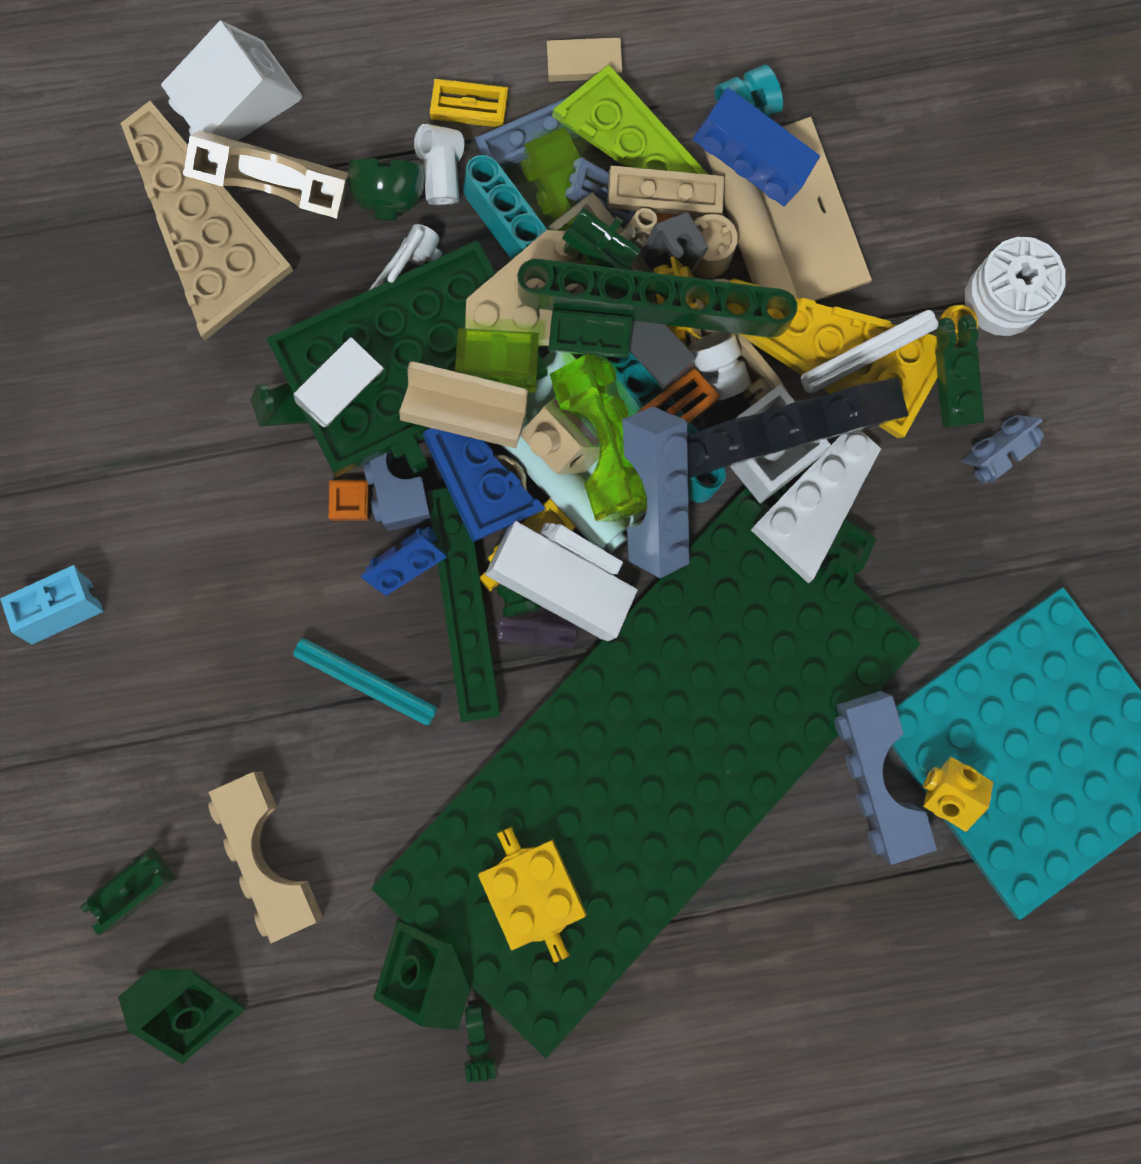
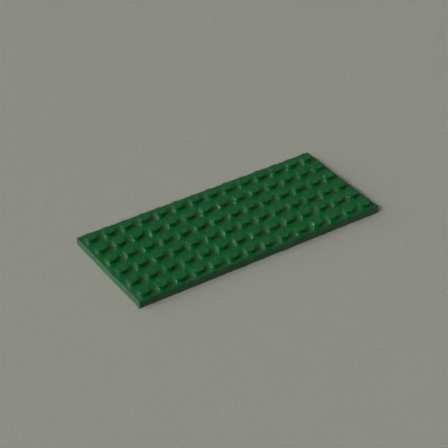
(649, 767)

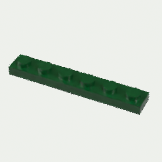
(464, 612)

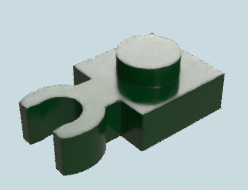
(849, 553)

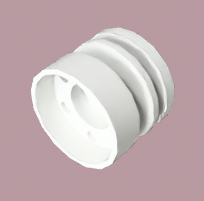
(1015, 285)

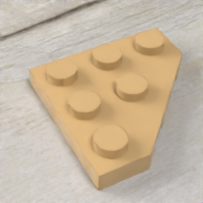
(497, 301)

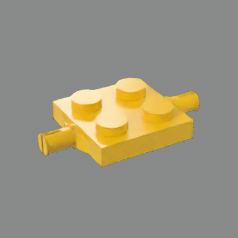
(532, 894)

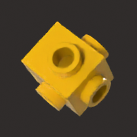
(957, 793)

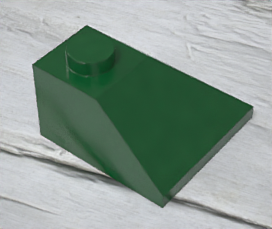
(423, 979)
(177, 1011)

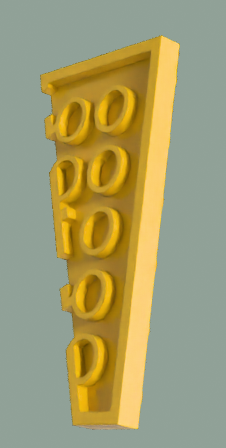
(826, 332)

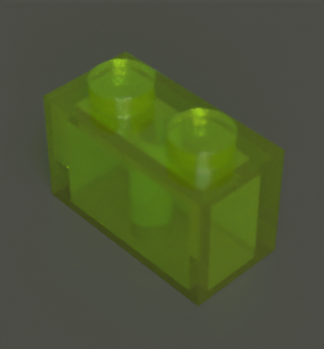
(499, 356)

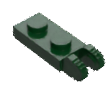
(959, 373)

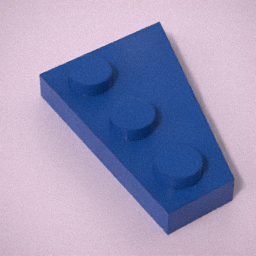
(479, 484)

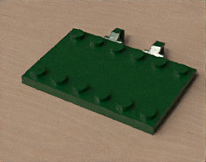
(395, 325)

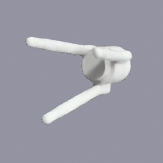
(416, 248)

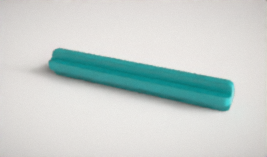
(365, 681)

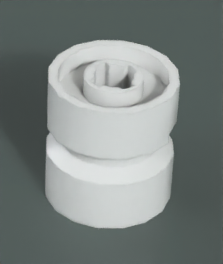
(718, 363)

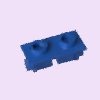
(400, 566)

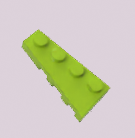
(623, 126)

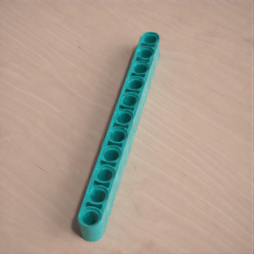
(522, 221)

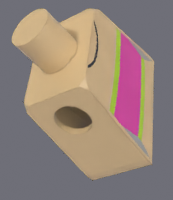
(562, 439)

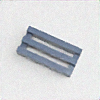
(581, 187)

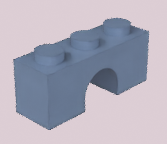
(398, 501)

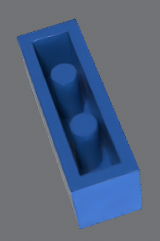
(756, 147)

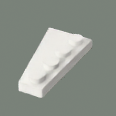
(814, 508)

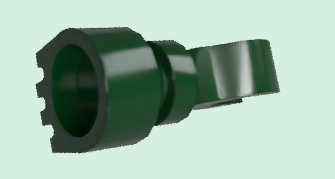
(481, 1066)

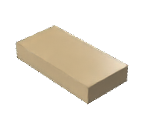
(582, 58)

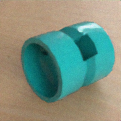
(758, 88)

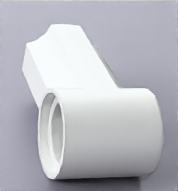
(440, 151)

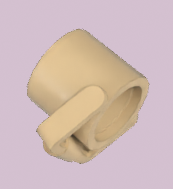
(722, 241)

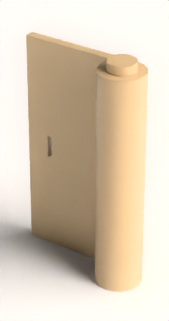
(799, 246)

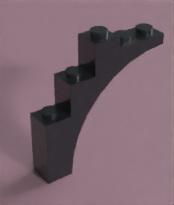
(794, 425)

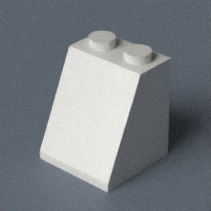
(230, 84)

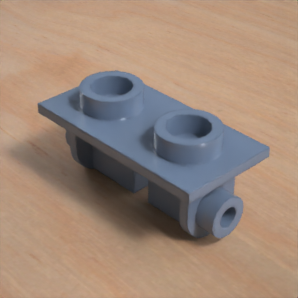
(1017, 436)

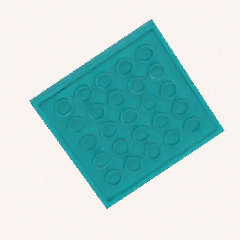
(1055, 732)

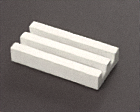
(581, 547)

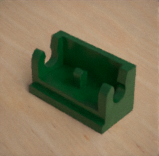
(128, 891)

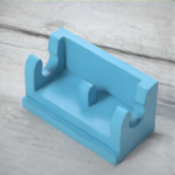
(50, 605)

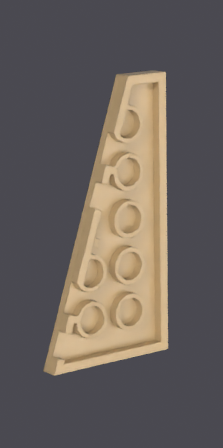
(210, 238)

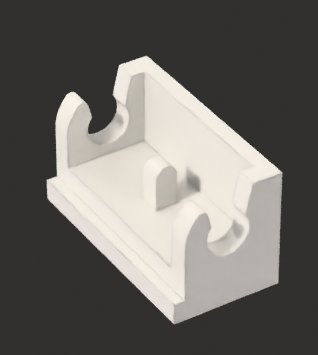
(337, 382)

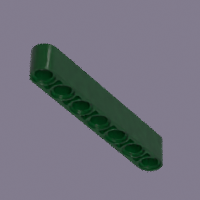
(674, 290)

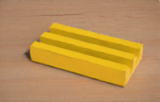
(445, 109)

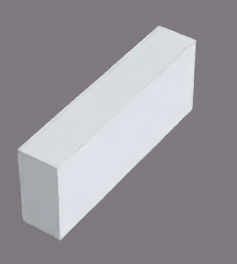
(561, 582)

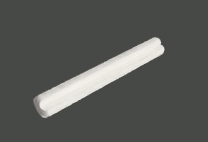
(869, 351)

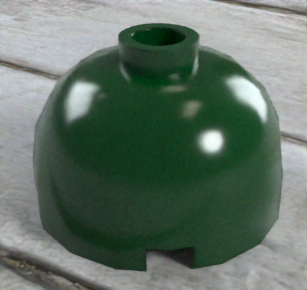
(386, 186)

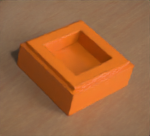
(349, 500)

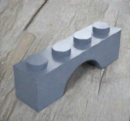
(658, 451)
(870, 729)

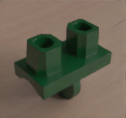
(599, 242)

